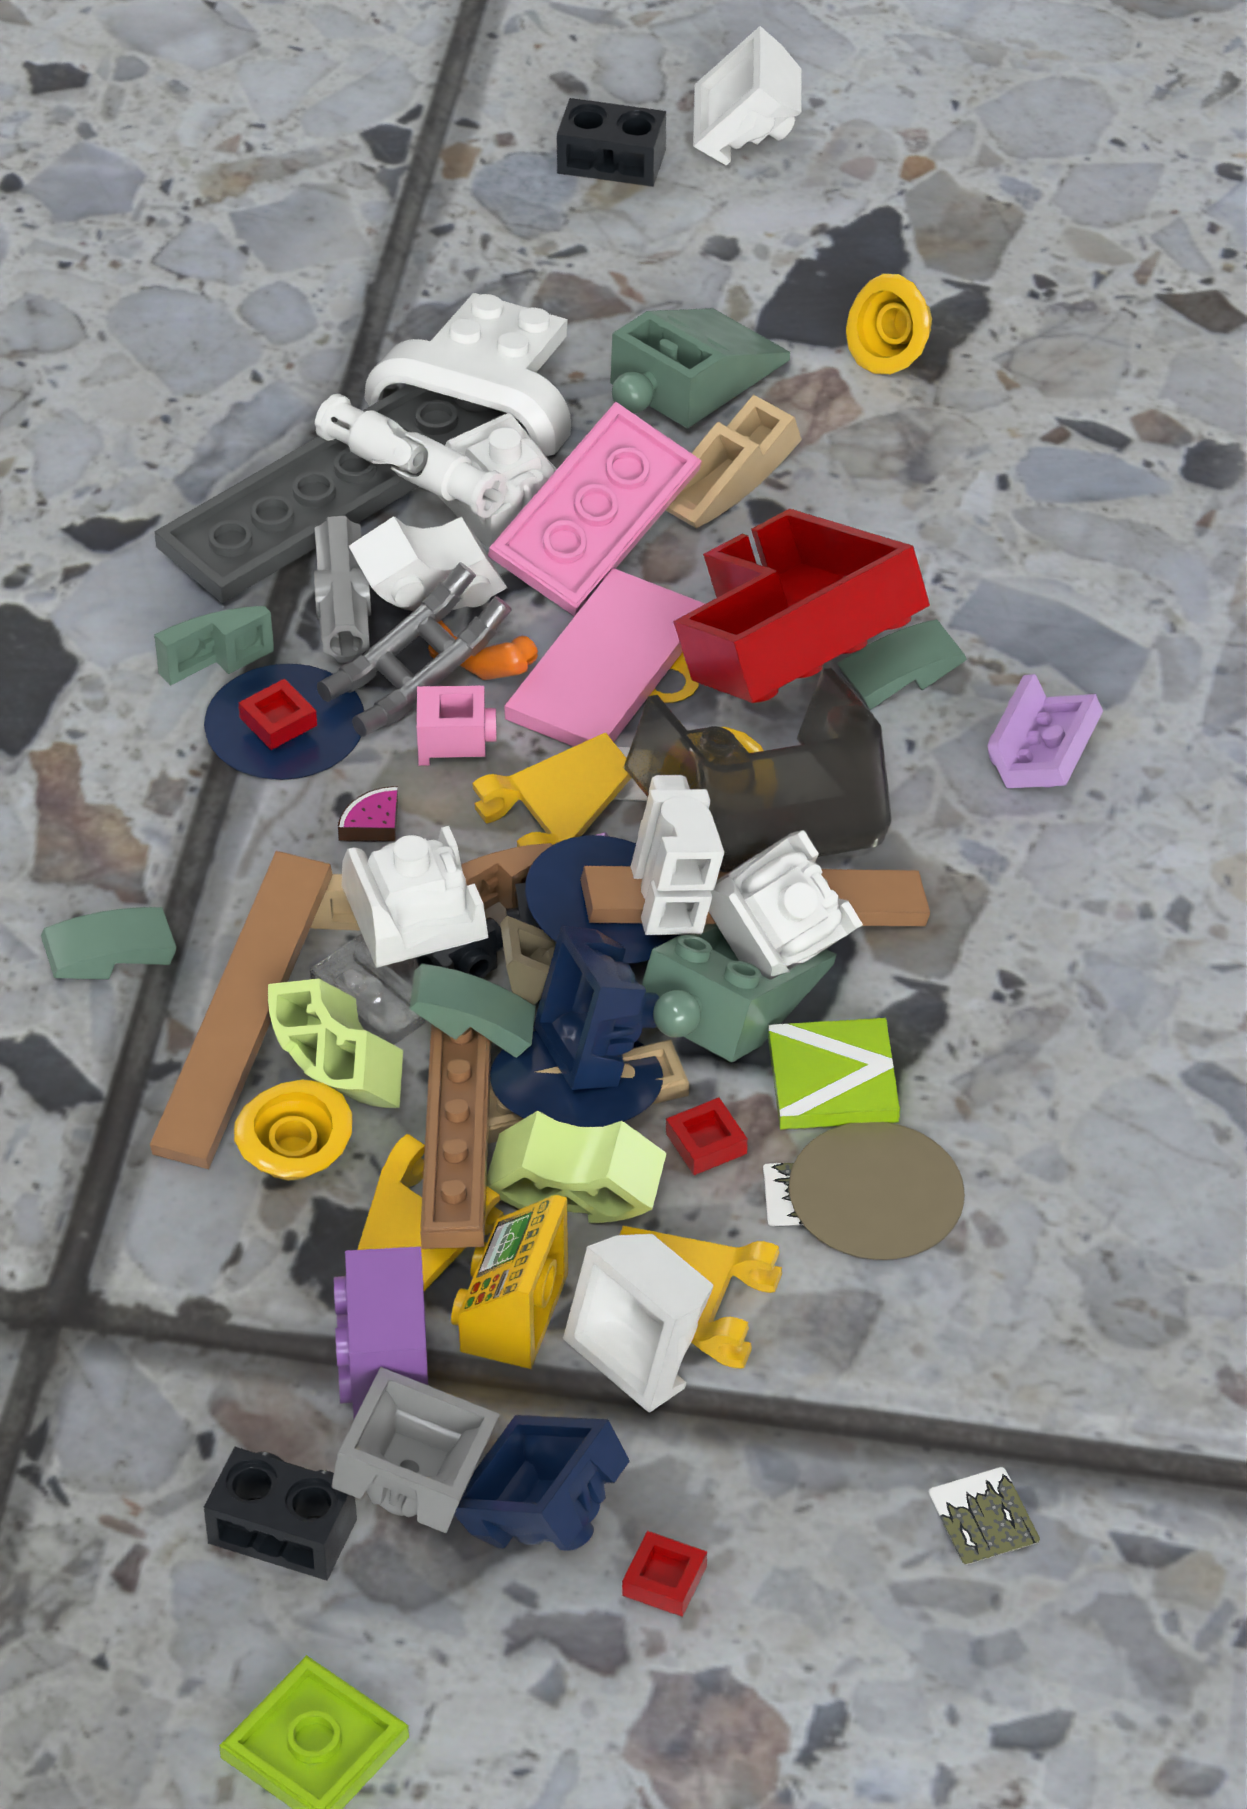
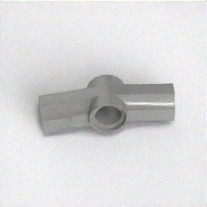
(341, 590)

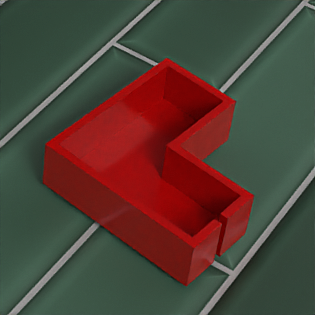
(810, 601)

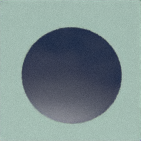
(299, 757)
(557, 894)
(529, 1091)

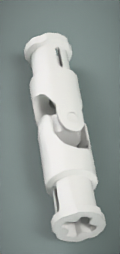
(386, 442)

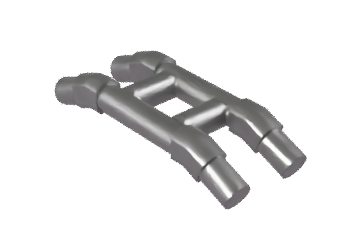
(424, 623)

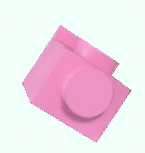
(453, 722)

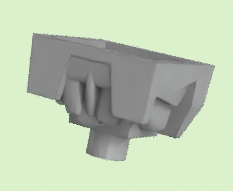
(413, 1449)

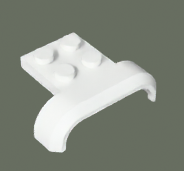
(488, 359)

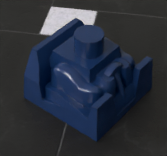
(591, 1008)
(542, 1482)

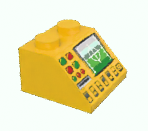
(515, 1284)

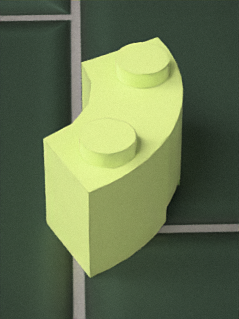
(329, 1043)
(599, 1169)

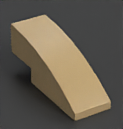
(736, 460)

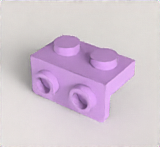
(1041, 735)

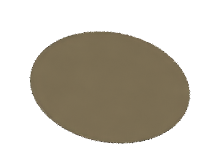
(876, 1190)

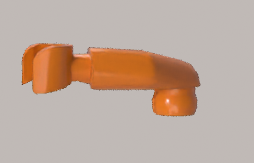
(500, 659)

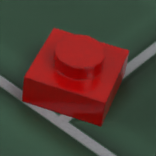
(277, 714)
(706, 1136)
(664, 1573)

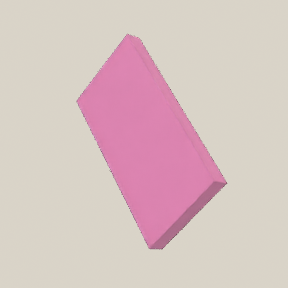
(594, 508)
(603, 662)

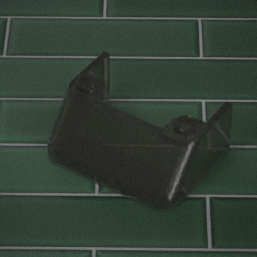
(826, 786)

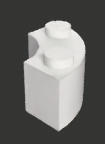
(411, 561)

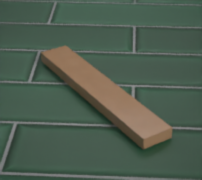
(875, 895)
(240, 1010)
(456, 1141)

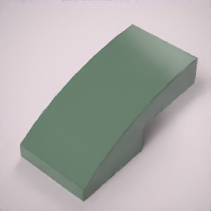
(224, 637)
(910, 654)
(96, 941)
(461, 1001)

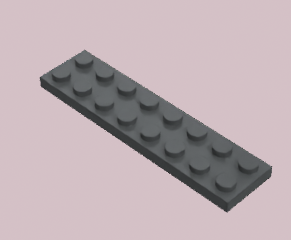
(275, 511)

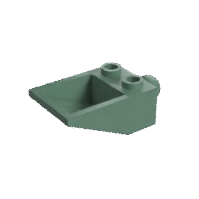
(687, 362)
(721, 999)

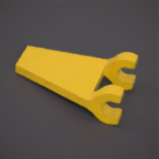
(560, 792)
(396, 1210)
(718, 1263)

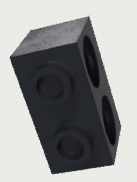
(611, 142)
(276, 1524)

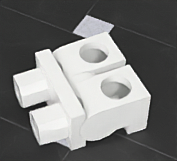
(676, 857)

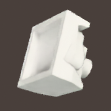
(747, 97)
(511, 451)
(412, 898)
(780, 907)
(637, 1315)

